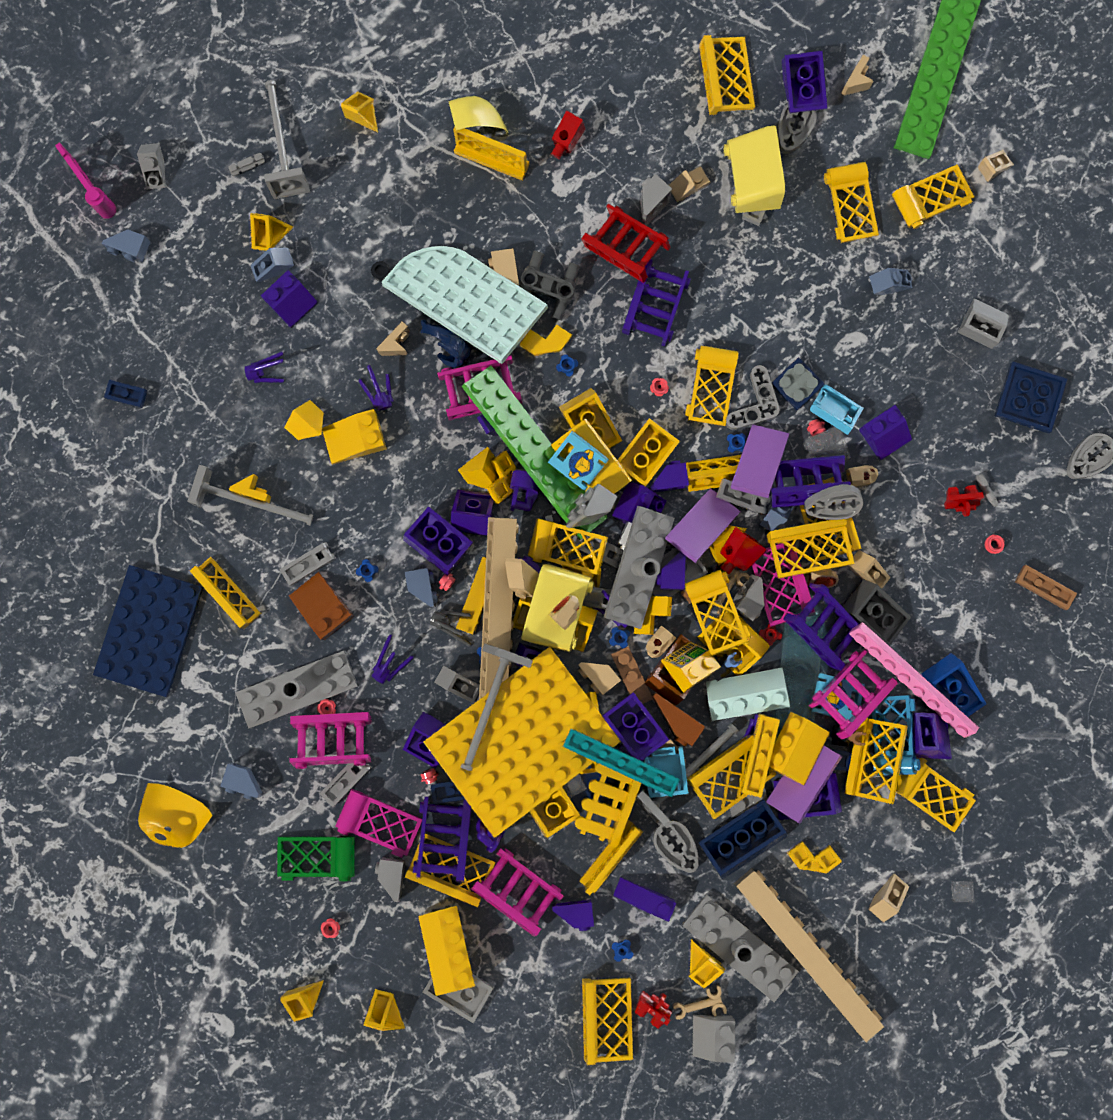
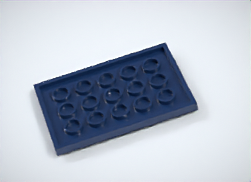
(148, 631)

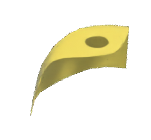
(475, 112)

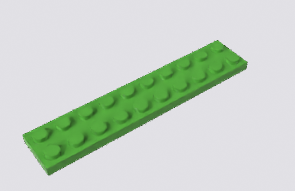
(936, 77)
(524, 441)

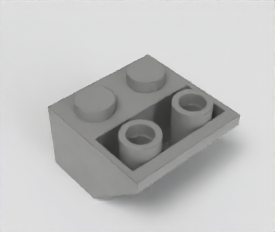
(984, 324)
(591, 506)

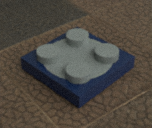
(797, 383)

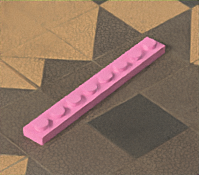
(913, 680)

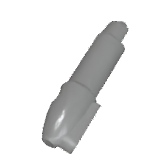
(984, 486)

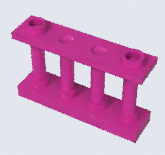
(458, 411)
(859, 713)
(321, 723)
(499, 900)

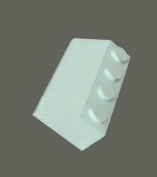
(747, 694)

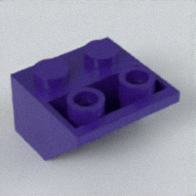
(634, 496)
(931, 736)

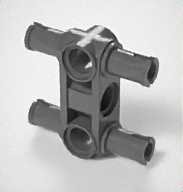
(550, 285)

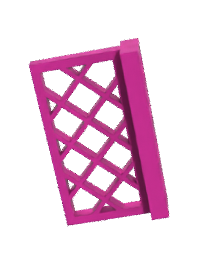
(799, 583)

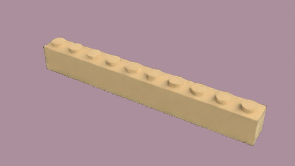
(497, 598)
(812, 958)

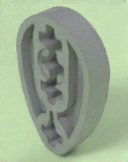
(802, 132)
(1087, 447)
(824, 498)
(666, 850)

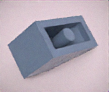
(272, 264)

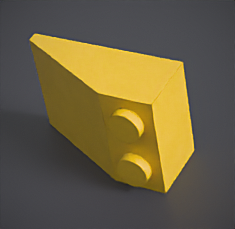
(590, 407)
(354, 437)

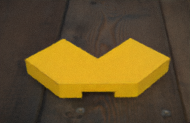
(553, 343)
(504, 467)
(657, 607)
(821, 862)

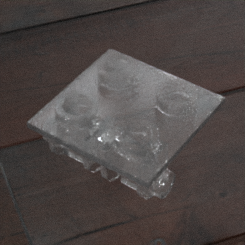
(827, 444)

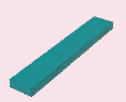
(621, 762)

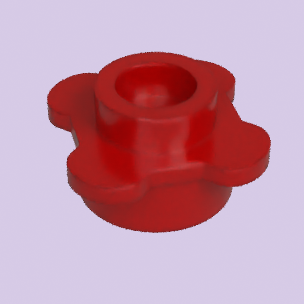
(765, 634)

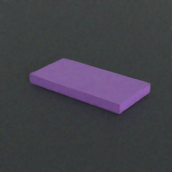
(760, 461)
(702, 525)
(797, 799)

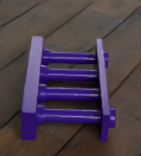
(638, 306)
(797, 494)
(809, 633)
(459, 849)

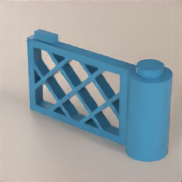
(909, 762)

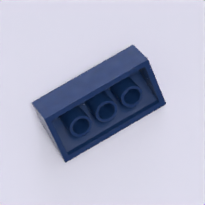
(743, 839)

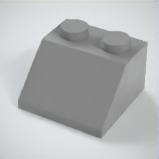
(654, 198)
(714, 1038)

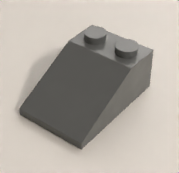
(877, 611)

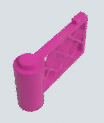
(94, 196)
(355, 811)

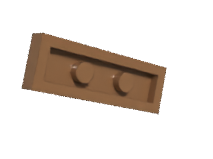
(1045, 587)
(631, 674)

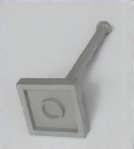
(287, 181)
(201, 487)
(505, 659)
(652, 805)

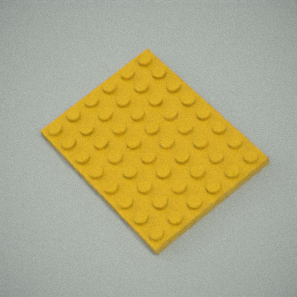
(522, 743)

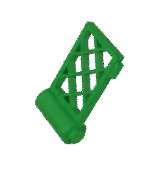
(341, 860)

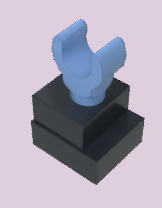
(726, 663)

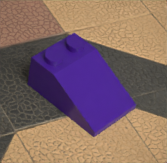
(804, 81)
(635, 727)
(826, 803)

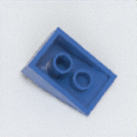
(956, 684)

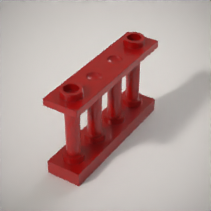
(623, 260)

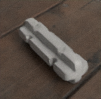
(246, 164)

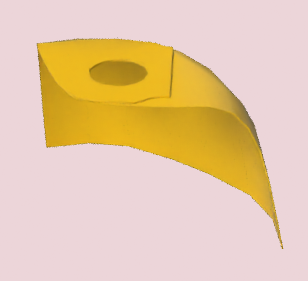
(172, 808)

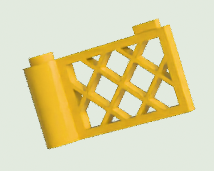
(851, 177)
(912, 205)
(713, 360)
(543, 545)
(711, 587)
(910, 784)

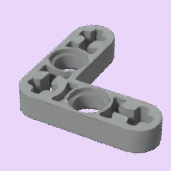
(763, 402)

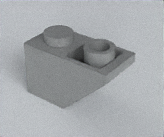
(152, 165)

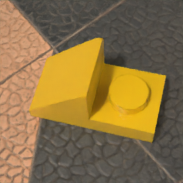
(246, 488)

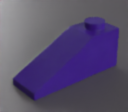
(645, 899)

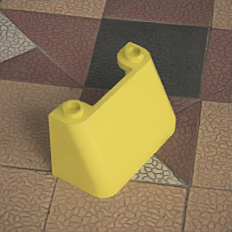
(756, 170)
(552, 587)

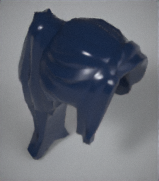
(449, 341)

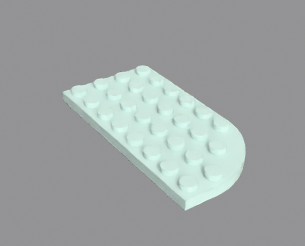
(466, 298)

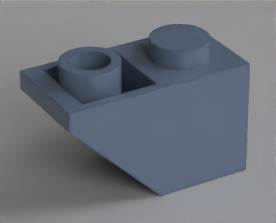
(129, 244)
(891, 281)
(776, 517)
(420, 585)
(241, 780)

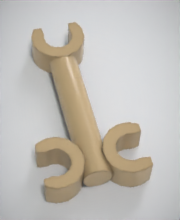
(733, 577)
(714, 1000)

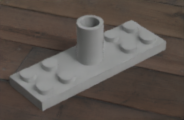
(639, 567)
(313, 683)
(727, 936)

